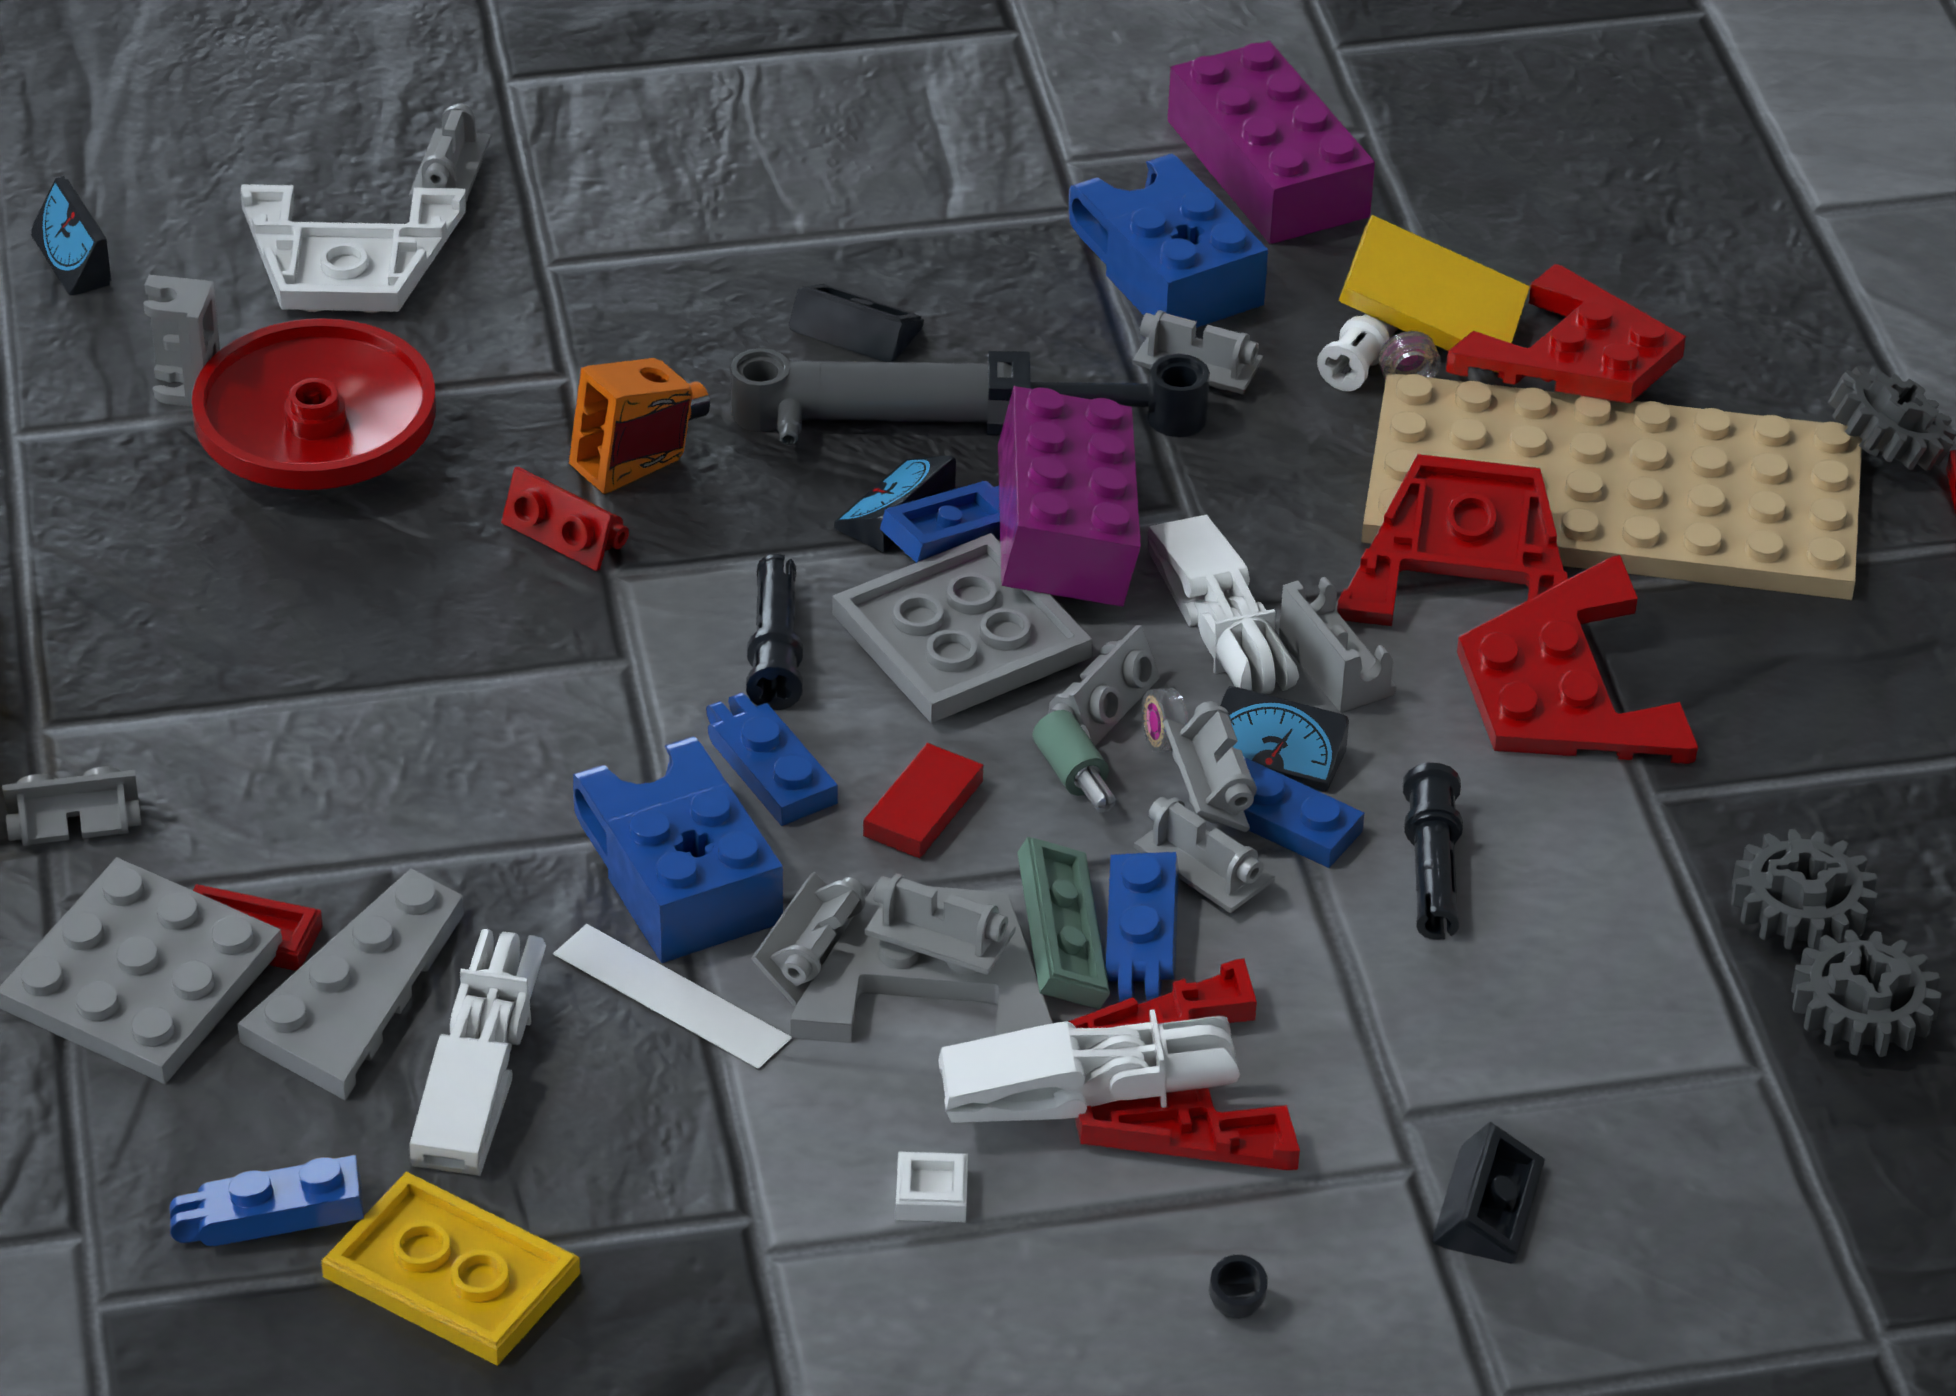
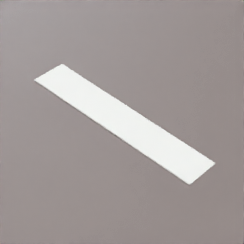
(672, 996)

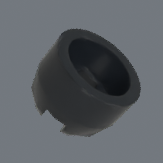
(1236, 1277)

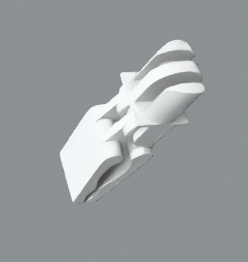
(1213, 592)
(470, 1064)
(1064, 1068)

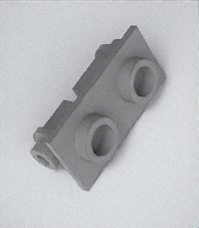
(453, 152)
(1228, 354)
(1110, 684)
(1212, 767)
(41, 803)
(1206, 859)
(951, 931)
(808, 933)

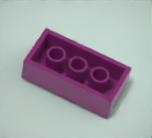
(1270, 142)
(1068, 496)

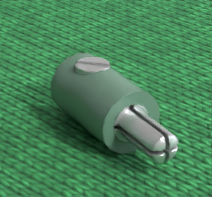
(1074, 757)

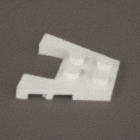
(348, 263)

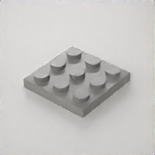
(956, 633)
(140, 970)

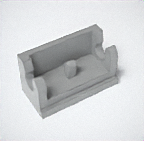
(182, 332)
(1332, 650)

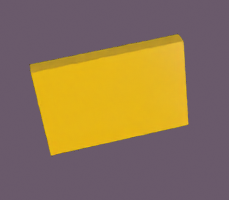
(1430, 288)
(451, 1268)

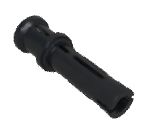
(775, 647)
(1433, 829)

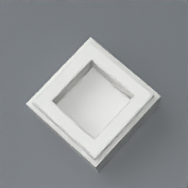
(931, 1186)

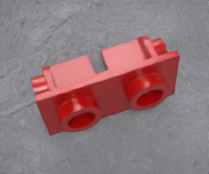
(561, 519)

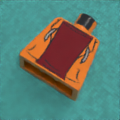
(631, 420)

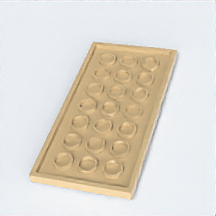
(1647, 480)

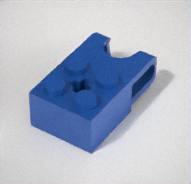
(1172, 244)
(681, 853)

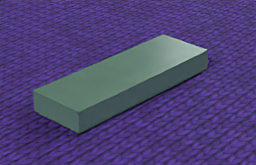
(1063, 923)

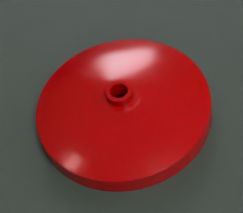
(314, 404)

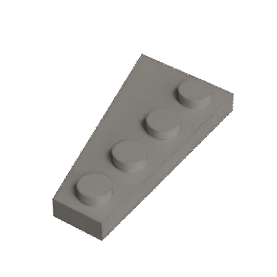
(345, 994)

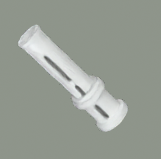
(1357, 346)

